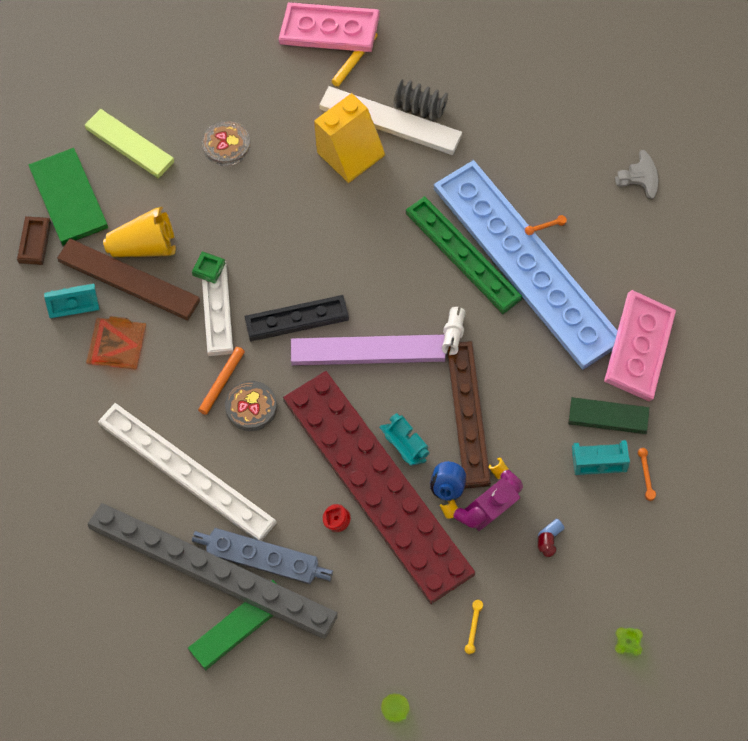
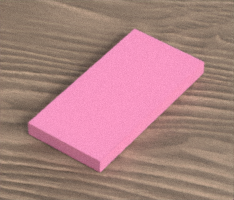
(329, 27)
(640, 346)

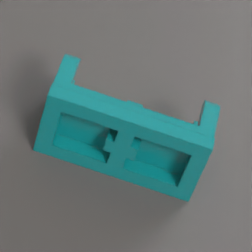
(600, 458)

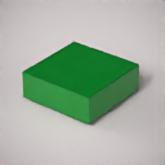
(208, 267)

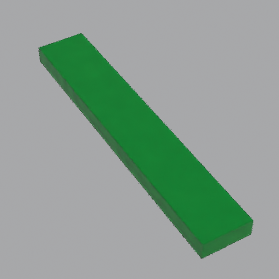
(464, 255)

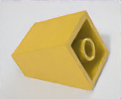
(348, 138)

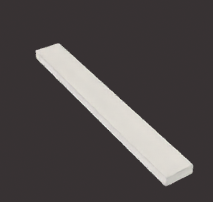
(187, 472)

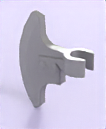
(642, 173)

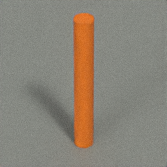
(221, 380)

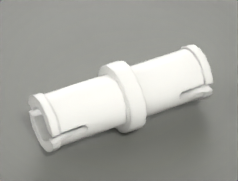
(453, 330)

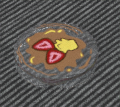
(226, 143)

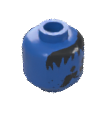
(448, 481)

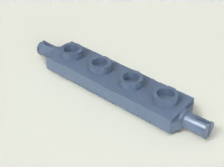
(262, 556)

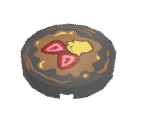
(250, 405)

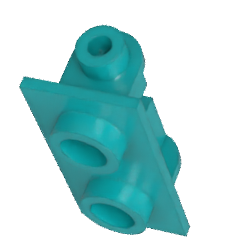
(413, 448)

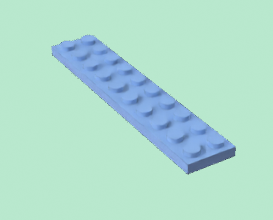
(528, 264)

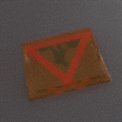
(116, 342)

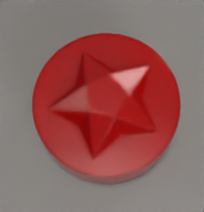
(336, 518)

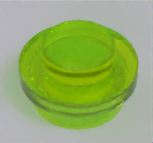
(395, 707)

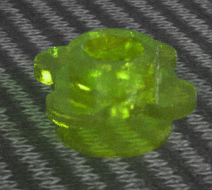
(629, 633)

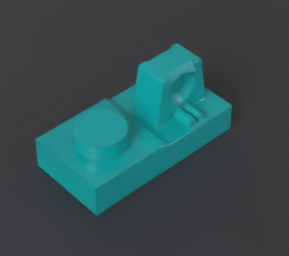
(71, 301)

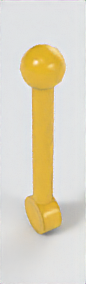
(477, 606)

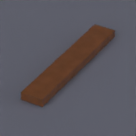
(128, 279)
(468, 416)

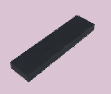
(296, 318)

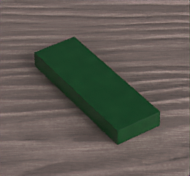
(608, 415)

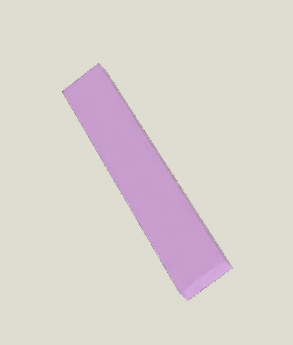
(367, 350)

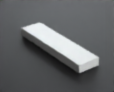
(218, 316)

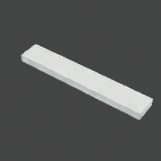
(401, 123)

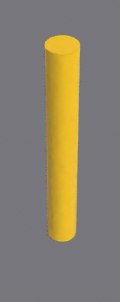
(347, 67)

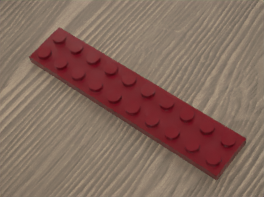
(379, 487)

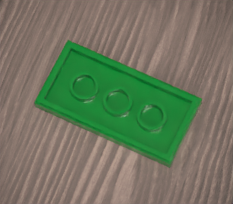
(68, 196)

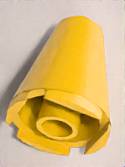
(142, 237)

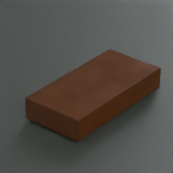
(34, 240)

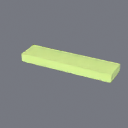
(129, 143)

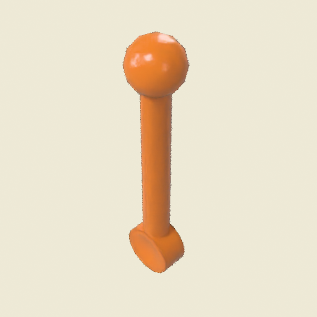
(561, 220)
(650, 494)

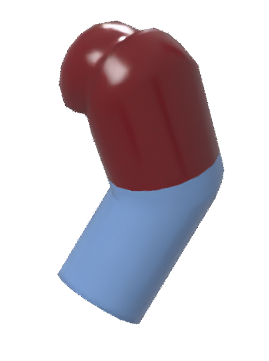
(546, 538)

